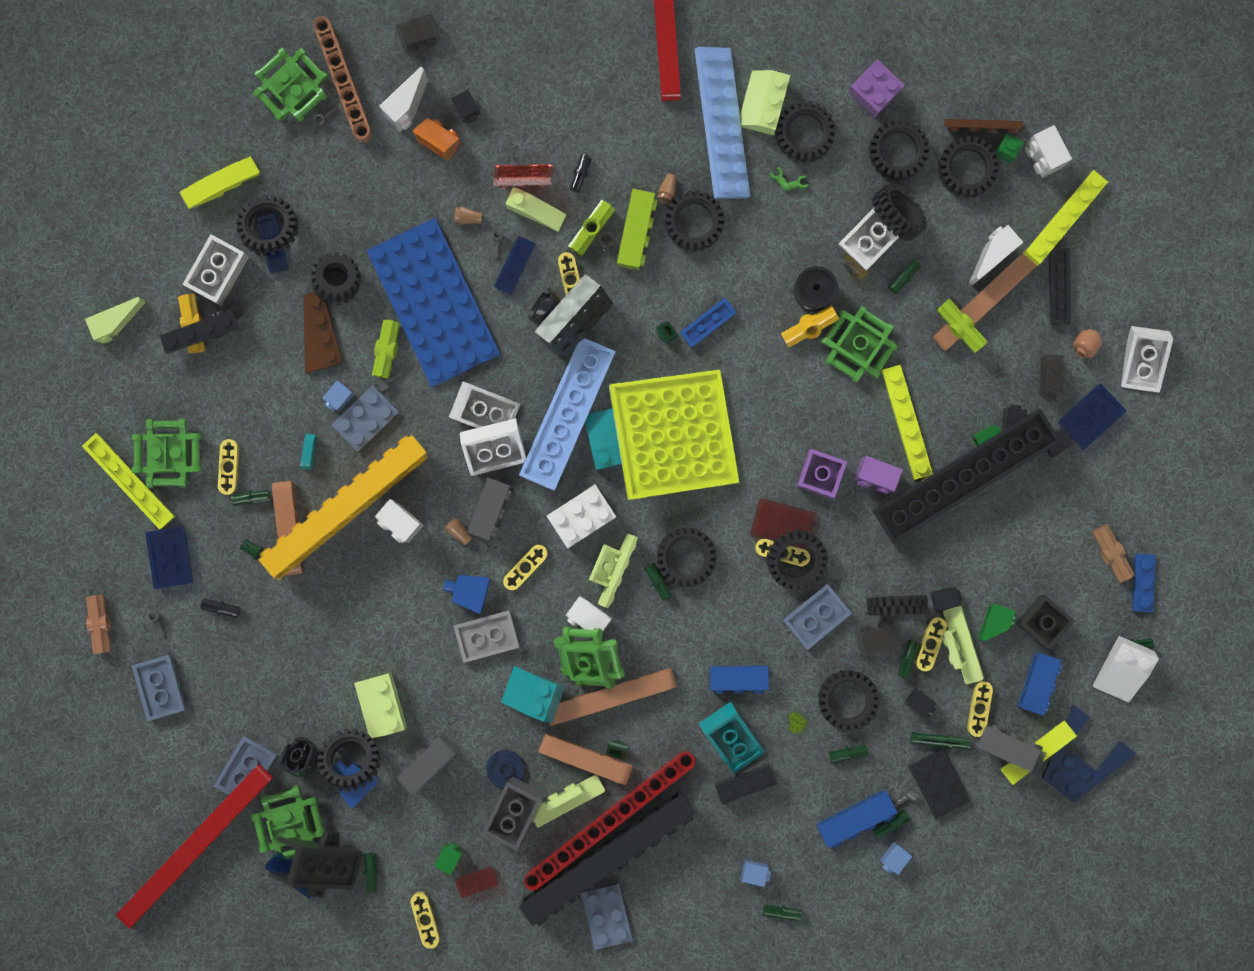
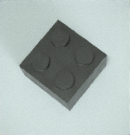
(1045, 622)

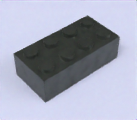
(574, 317)

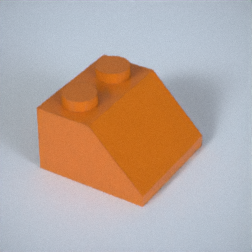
(436, 138)

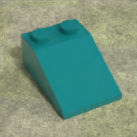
(603, 439)
(533, 694)
(731, 737)

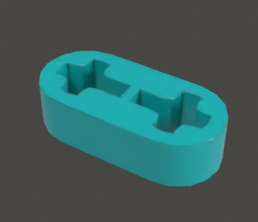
(308, 451)

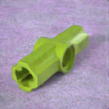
(585, 238)
(961, 326)
(386, 349)

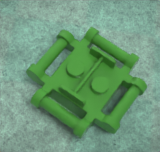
(291, 85)
(859, 343)
(166, 453)
(589, 660)
(287, 820)

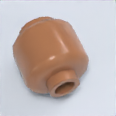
(1087, 343)

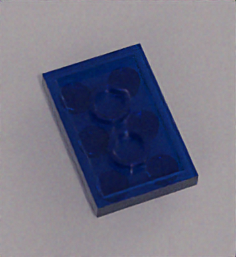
(1092, 416)
(169, 557)

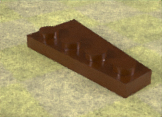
(991, 125)
(319, 336)

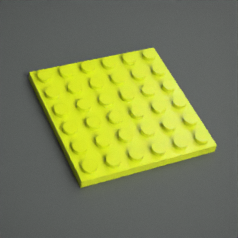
(673, 434)

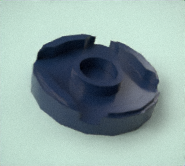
(504, 763)

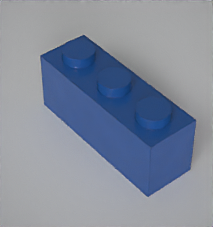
(739, 679)
(1040, 683)

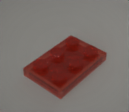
(522, 175)
(777, 518)

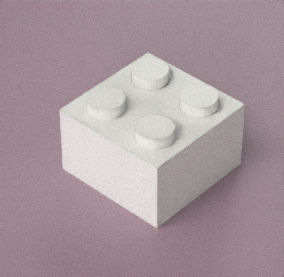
(1047, 151)
(399, 521)
(587, 615)

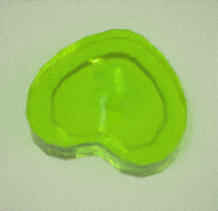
(797, 722)

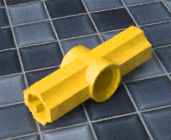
(190, 315)
(810, 326)

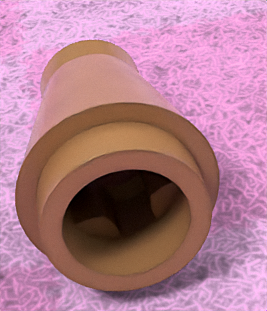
(667, 190)
(467, 216)
(458, 531)

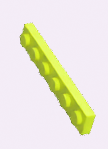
(1065, 217)
(907, 422)
(128, 481)

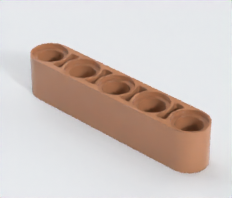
(285, 513)
(585, 759)

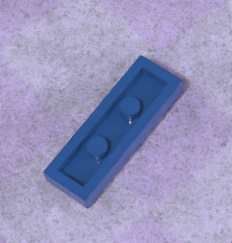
(708, 322)
(1143, 583)

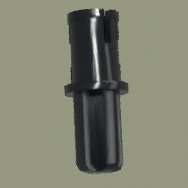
(580, 173)
(220, 608)

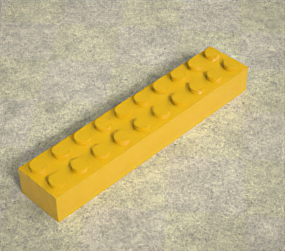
(343, 508)

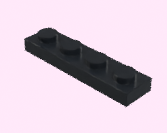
(1059, 286)
(199, 332)

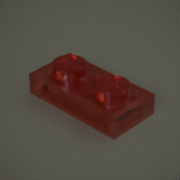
(476, 882)

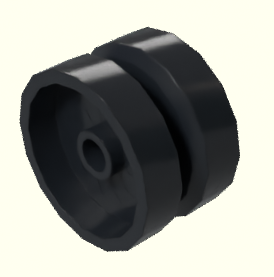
(807, 280)

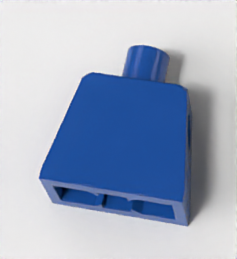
(469, 591)
(354, 797)

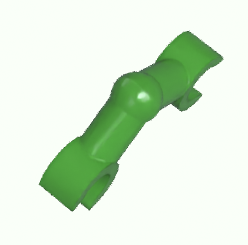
(784, 184)

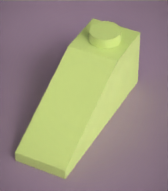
(535, 209)
(111, 321)

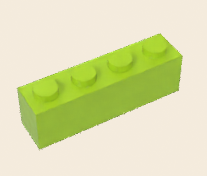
(636, 229)

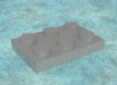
(486, 636)

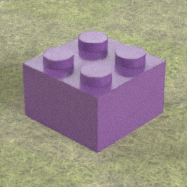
(876, 88)
(821, 473)
(877, 474)

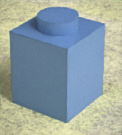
(337, 396)
(895, 859)
(755, 873)

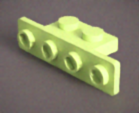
(610, 568)
(961, 646)
(571, 798)

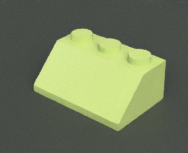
(764, 101)
(380, 705)

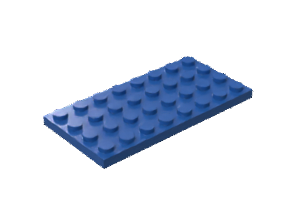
(433, 302)

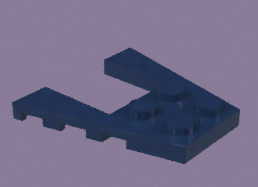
(1074, 776)

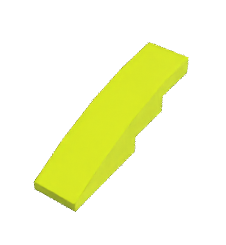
(219, 182)
(1051, 743)

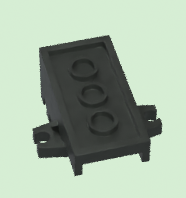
(320, 864)

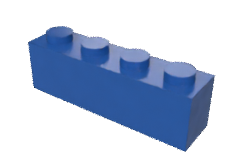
(856, 819)

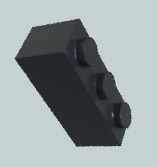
(745, 783)

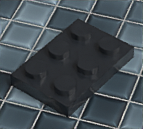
(938, 783)

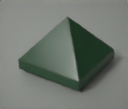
(666, 332)
(616, 749)

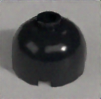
(544, 306)
(300, 757)

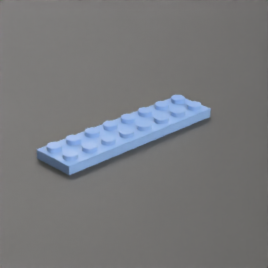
(722, 123)
(567, 414)

